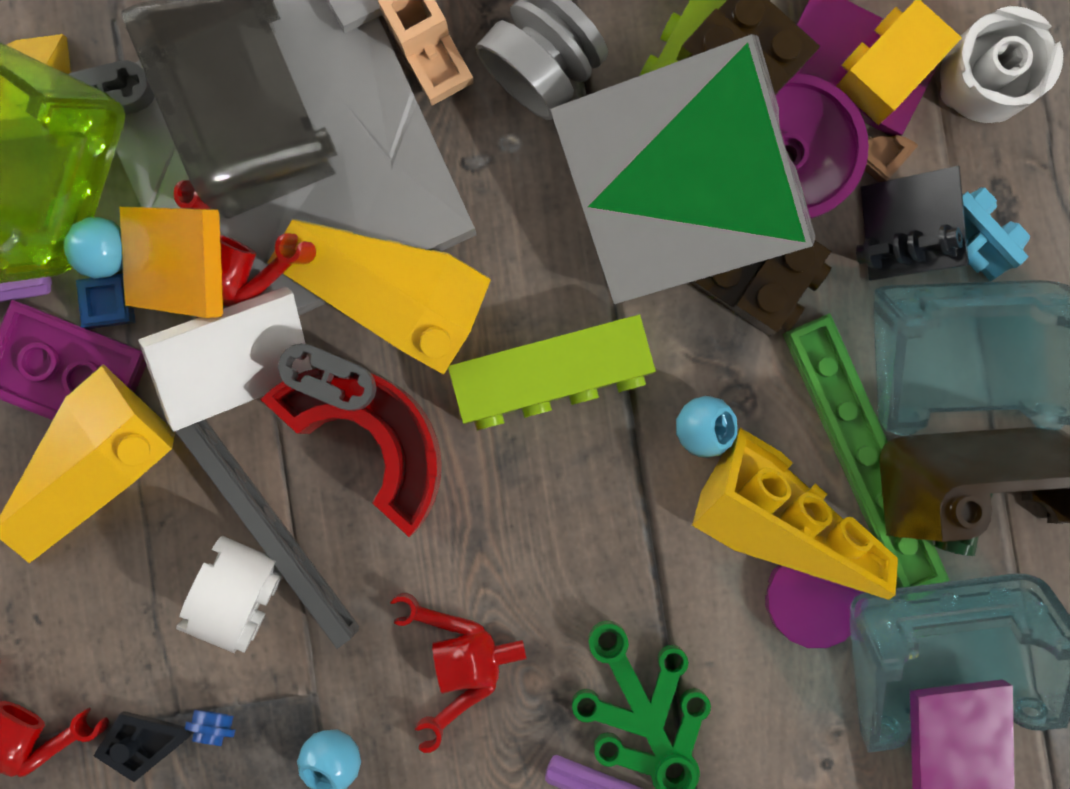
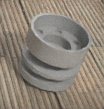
(542, 52)

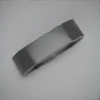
(113, 77)
(323, 388)

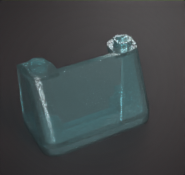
(972, 351)
(955, 636)

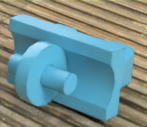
(989, 245)

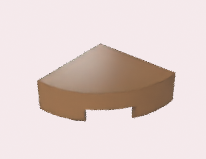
(887, 155)

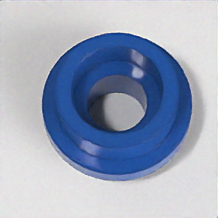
(210, 727)

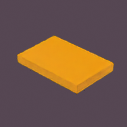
(172, 260)

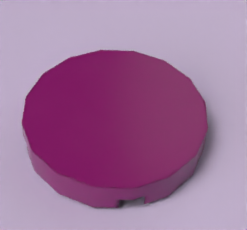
(809, 608)

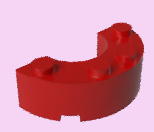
(398, 426)

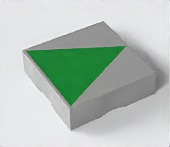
(685, 171)

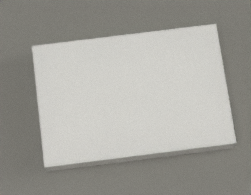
(224, 359)

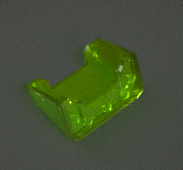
(52, 161)

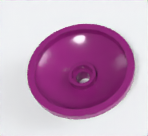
(825, 139)

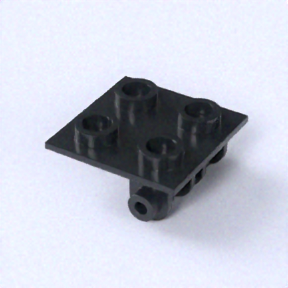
(914, 225)

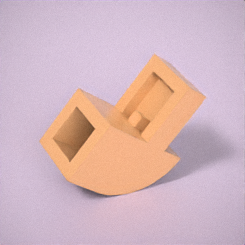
(427, 46)

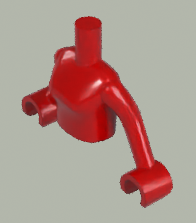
(238, 258)
(459, 663)
(22, 728)

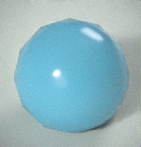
(94, 247)
(706, 426)
(329, 760)

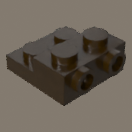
(781, 40)
(769, 290)

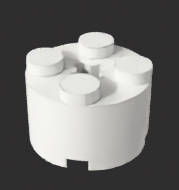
(1001, 65)
(227, 596)

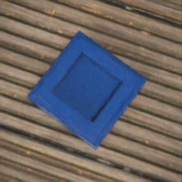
(103, 302)

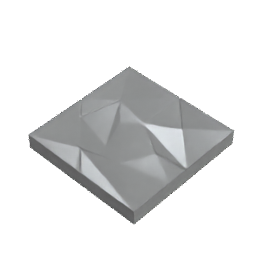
(386, 165)

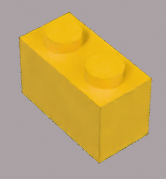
(898, 61)

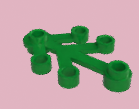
(646, 716)

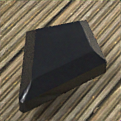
(139, 743)

